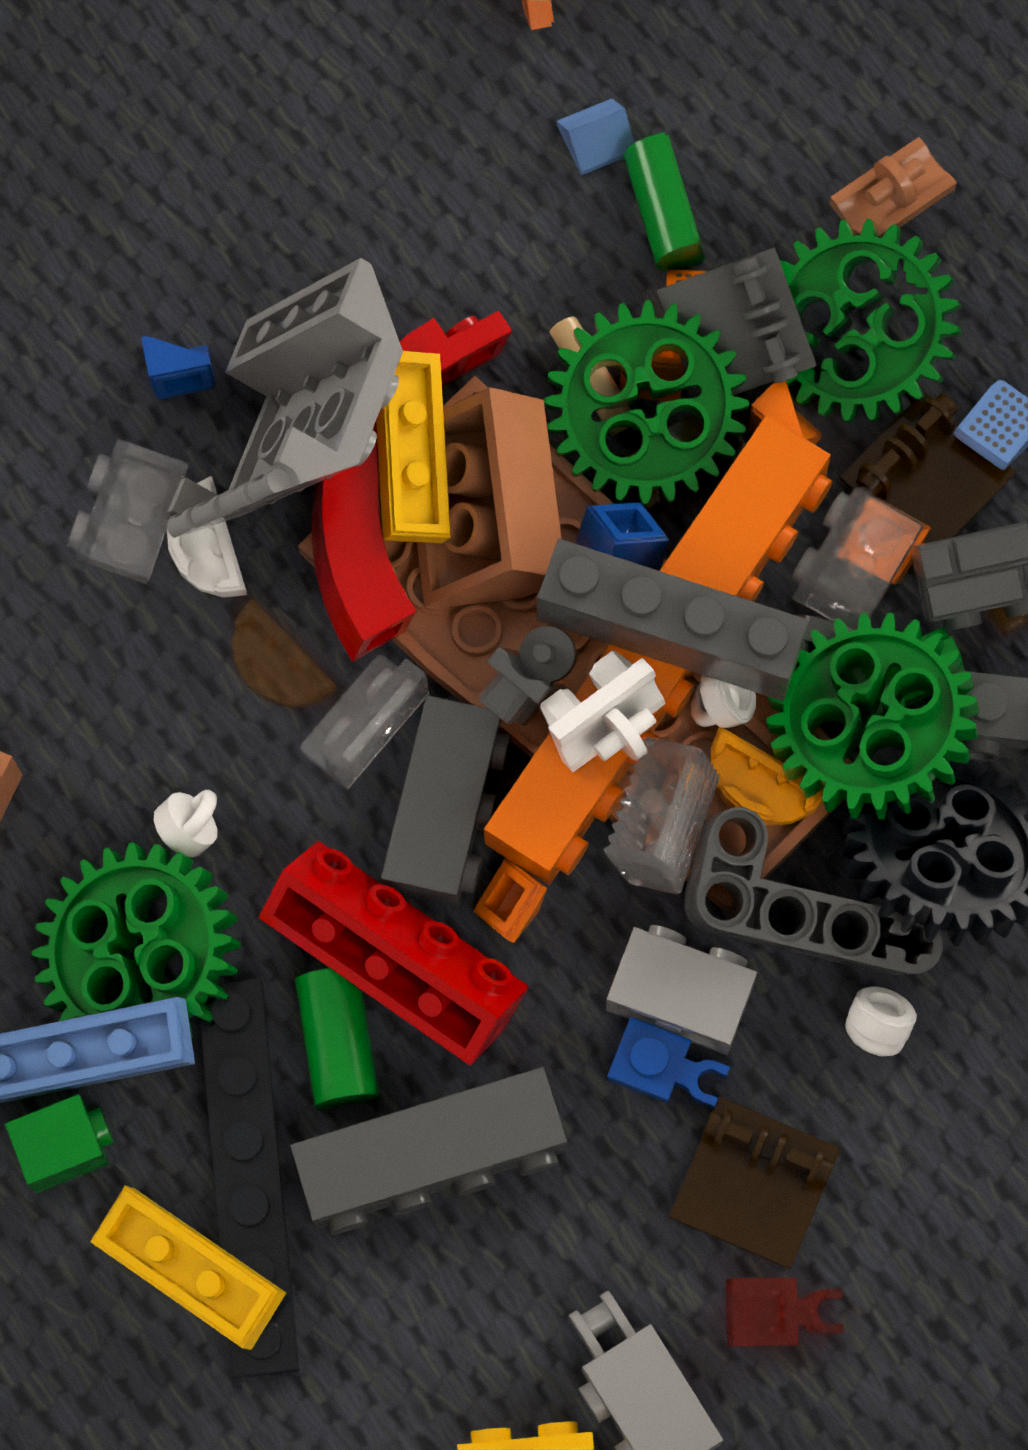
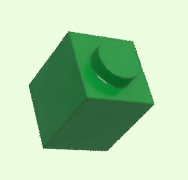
(60, 1142)

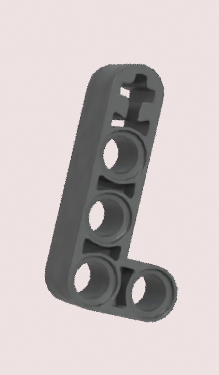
(812, 909)

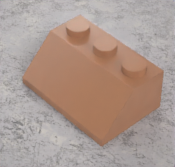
(497, 501)

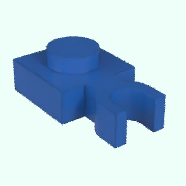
(656, 1061)

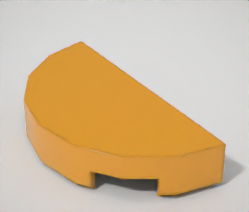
(758, 782)

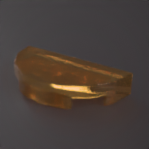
(274, 663)

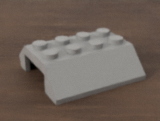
(325, 376)

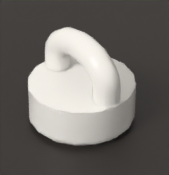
(721, 704)
(187, 822)
(880, 1021)

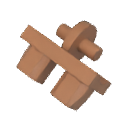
(894, 189)

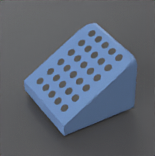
(997, 425)

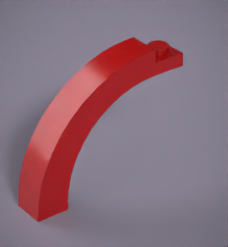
(347, 538)

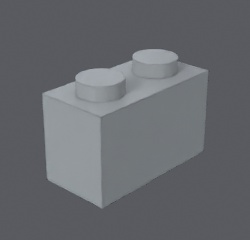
(682, 987)

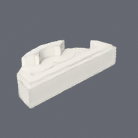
(208, 557)

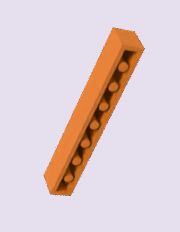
(723, 549)

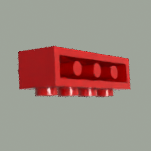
(393, 951)

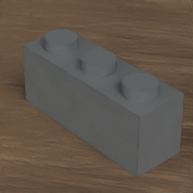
(445, 802)

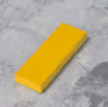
(414, 454)
(188, 1267)

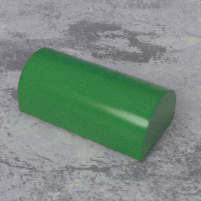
(663, 203)
(336, 1039)

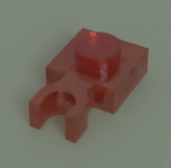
(769, 1313)

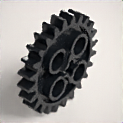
(948, 861)

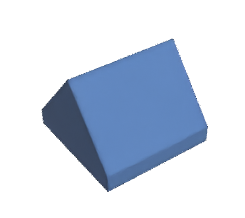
(597, 135)

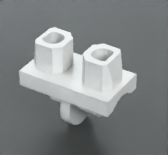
(609, 717)

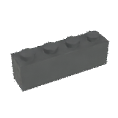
(671, 619)
(430, 1149)

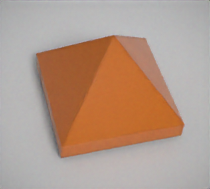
(511, 900)

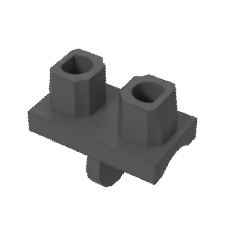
(529, 674)

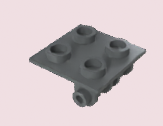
(753, 313)

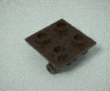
(928, 469)
(754, 1183)

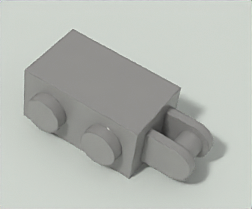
(640, 1386)

